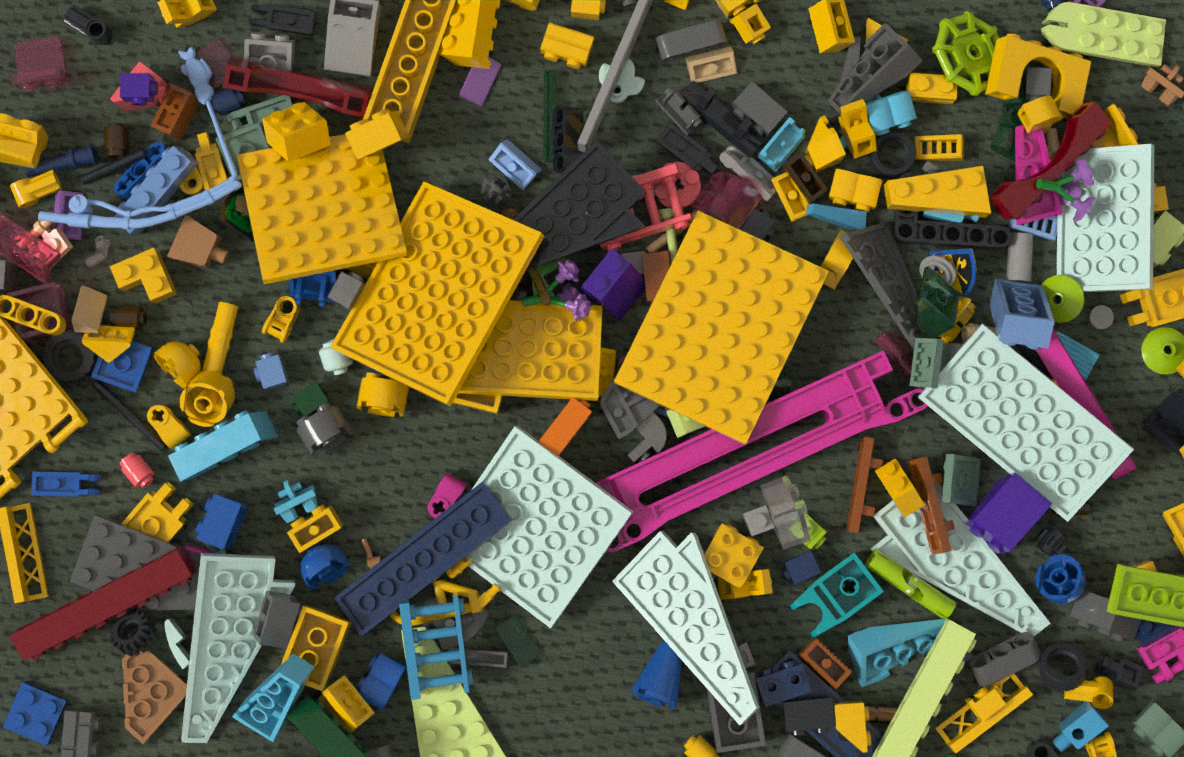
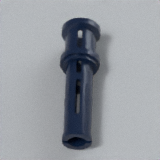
(72, 159)

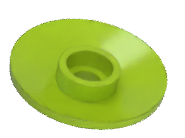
(1071, 297)
(1153, 350)

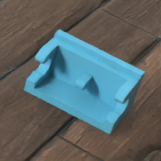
(782, 145)

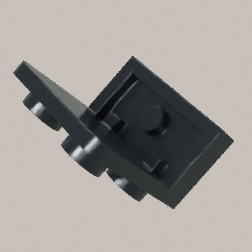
(1167, 421)

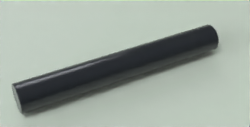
(113, 166)

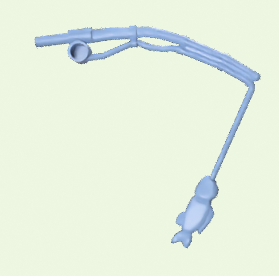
(199, 76)

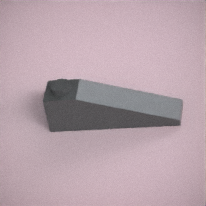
(879, 67)

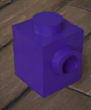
(138, 88)

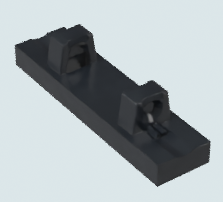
(722, 119)

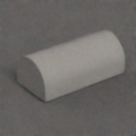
(1020, 258)

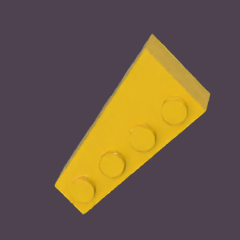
(470, 33)

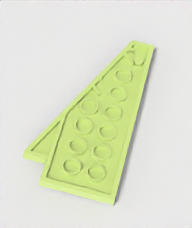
(447, 717)

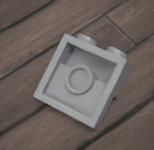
(270, 51)

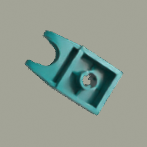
(833, 600)

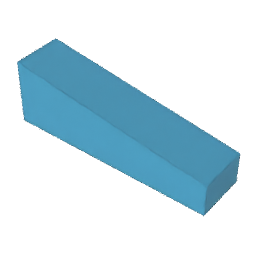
(842, 217)

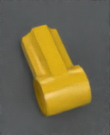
(29, 191)
(1097, 691)

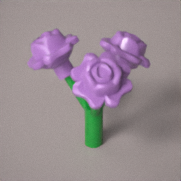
(570, 296)

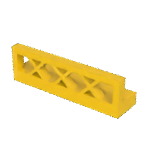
(14, 557)
(978, 727)

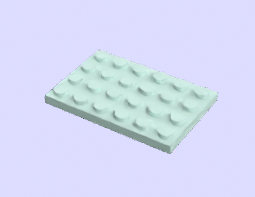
(1115, 237)

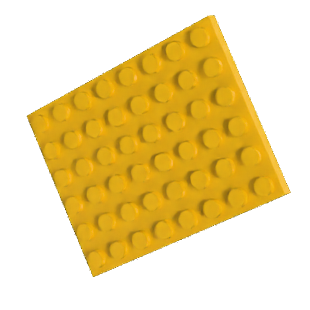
(436, 307)
(721, 327)

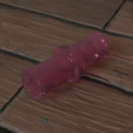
(894, 353)

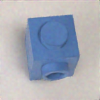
(271, 371)

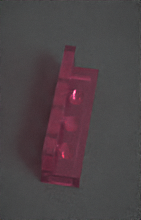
(27, 250)

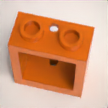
(566, 426)

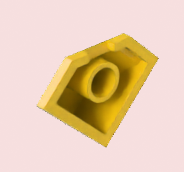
(824, 147)

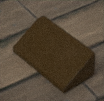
(804, 177)

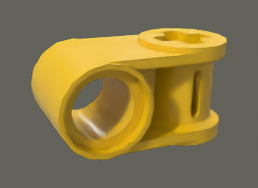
(281, 320)
(171, 429)
(1105, 750)

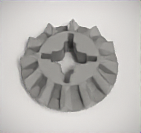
(934, 261)

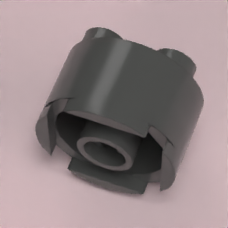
(323, 429)

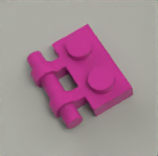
(1163, 650)

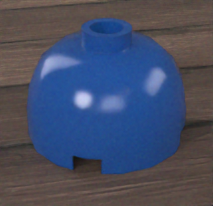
(323, 564)
(1061, 579)

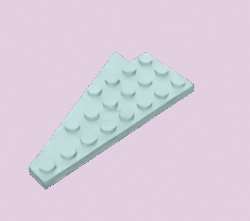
(682, 604)
(222, 637)

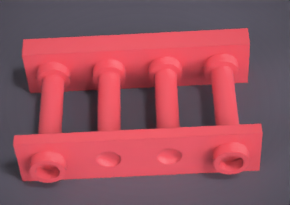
(666, 176)

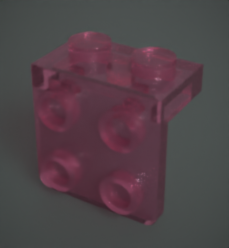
(39, 64)

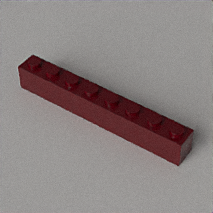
(102, 603)

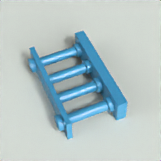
(413, 636)

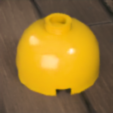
(179, 361)

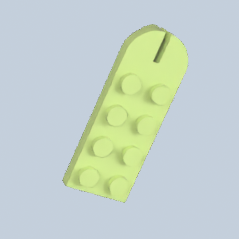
(1106, 33)

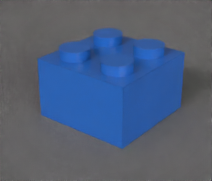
(221, 521)

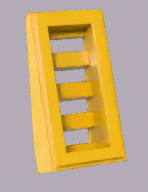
(948, 156)

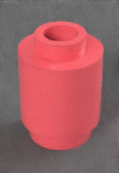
(137, 470)

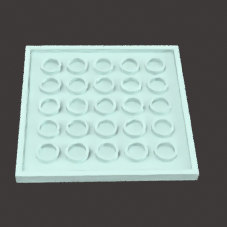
(556, 529)

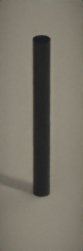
(129, 415)

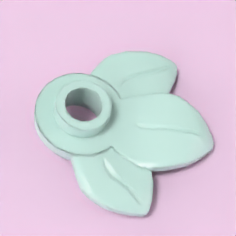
(627, 83)

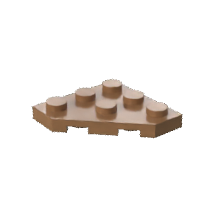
(149, 693)

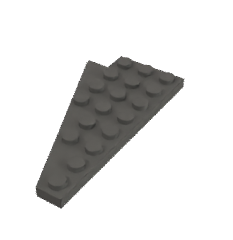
(117, 549)

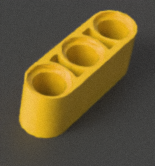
(40, 319)

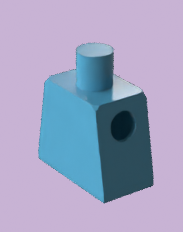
(1085, 718)

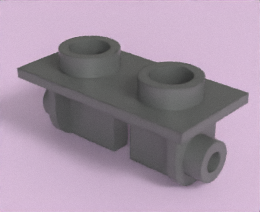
(685, 118)

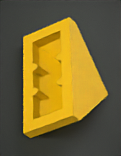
(109, 341)

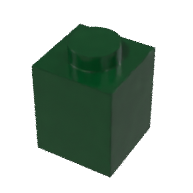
(309, 399)

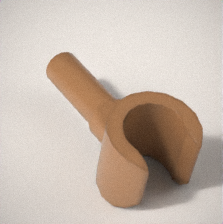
(371, 561)

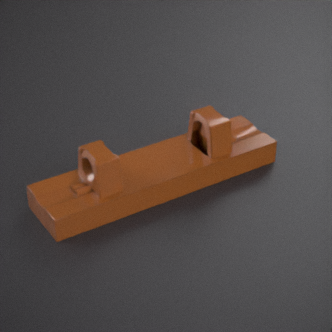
(859, 487)
(931, 513)

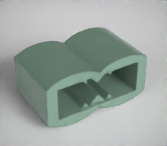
(1159, 729)

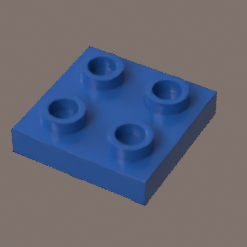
(313, 287)

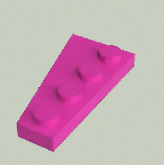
(1030, 158)

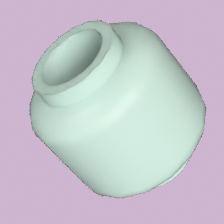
(334, 360)

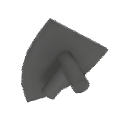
(469, 622)

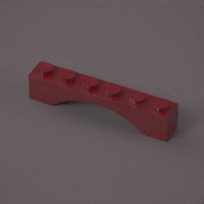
(262, 78)
(1082, 129)

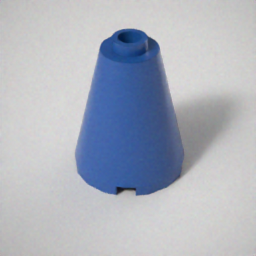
(660, 678)

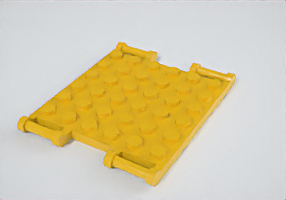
(29, 406)

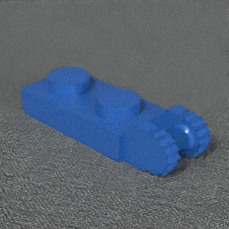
(62, 484)

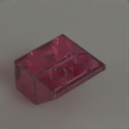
(727, 198)

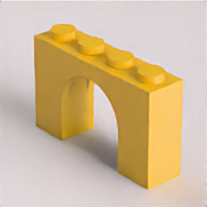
(1013, 54)

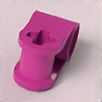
(448, 492)

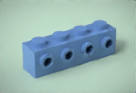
(160, 183)

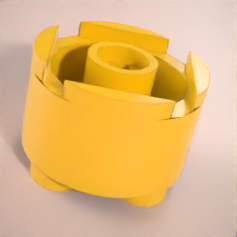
(382, 395)
(207, 398)

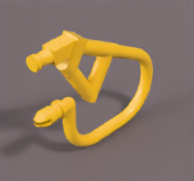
(476, 601)

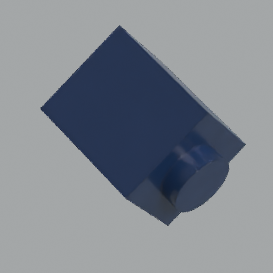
(800, 568)

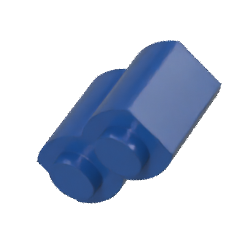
(381, 680)

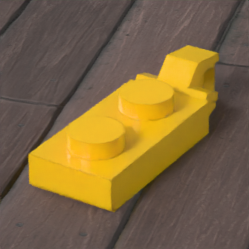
(210, 162)

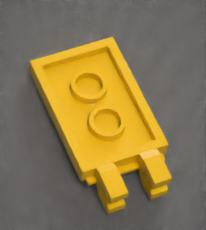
(1160, 304)
(158, 517)

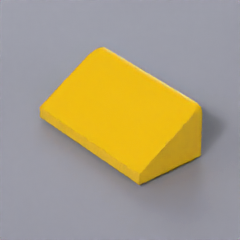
(791, 196)

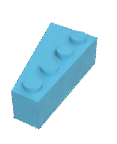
(221, 444)
(275, 698)

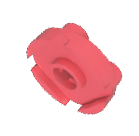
(691, 189)

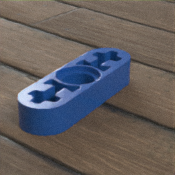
(125, 183)

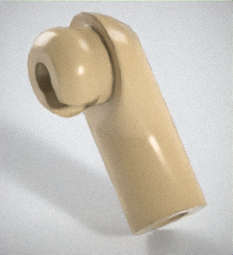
(1052, 142)

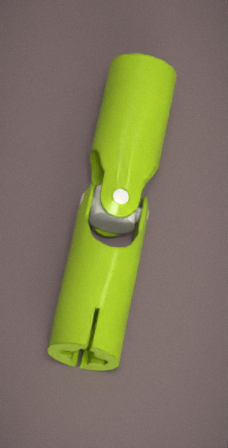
(907, 582)

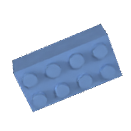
(1021, 314)

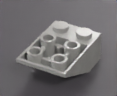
(352, 36)

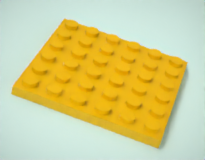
(320, 210)

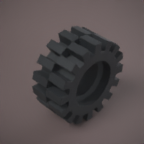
(140, 639)

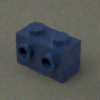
(782, 683)

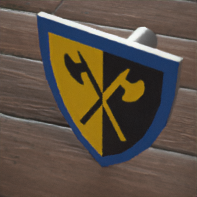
(966, 268)

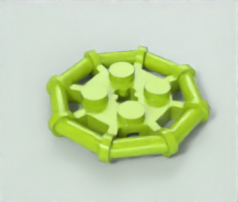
(959, 51)

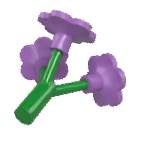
(1070, 191)

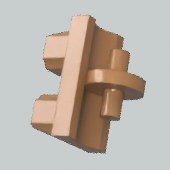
(1172, 91)

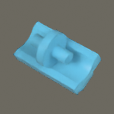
(286, 506)

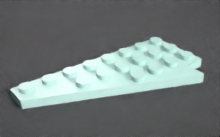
(966, 572)

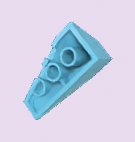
(884, 647)

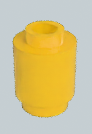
(699, 747)

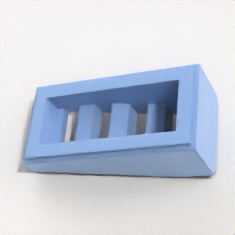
(1042, 234)

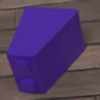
(614, 285)
(1007, 513)

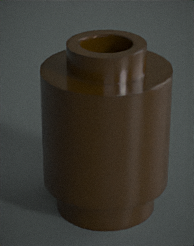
(115, 140)
(128, 317)

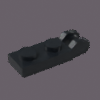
(285, 19)

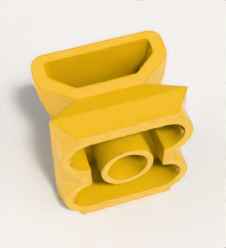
(21, 141)

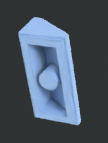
(515, 164)

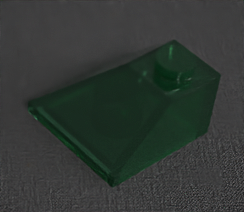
(936, 305)

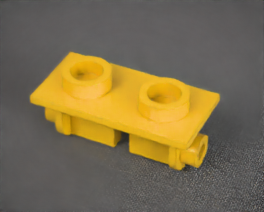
(964, 313)

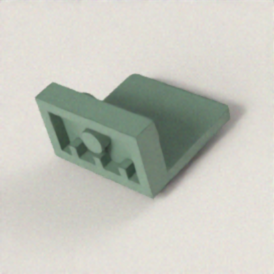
(928, 360)

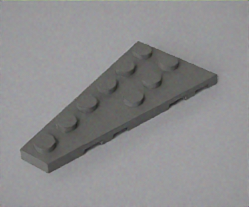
(885, 270)

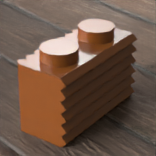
(825, 663)

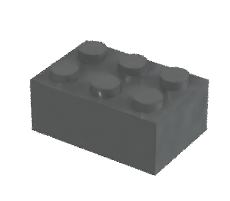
(728, 733)

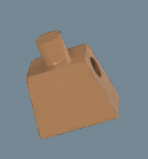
(197, 245)

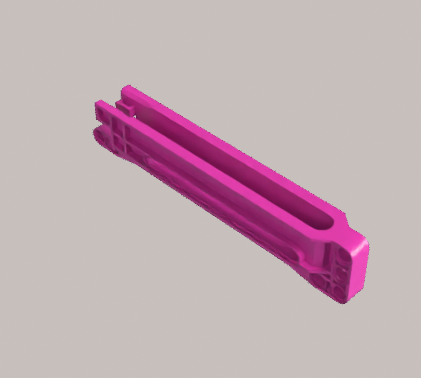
(844, 398)

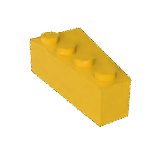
(950, 192)

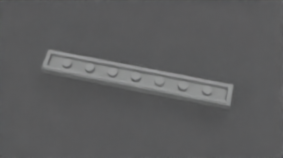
(613, 75)

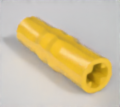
(220, 337)

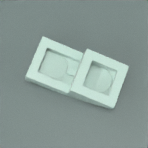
(175, 636)

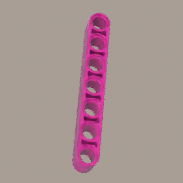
(1072, 382)

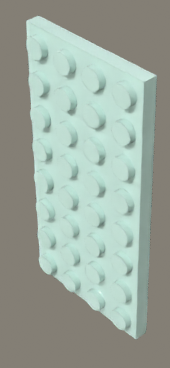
(1026, 422)

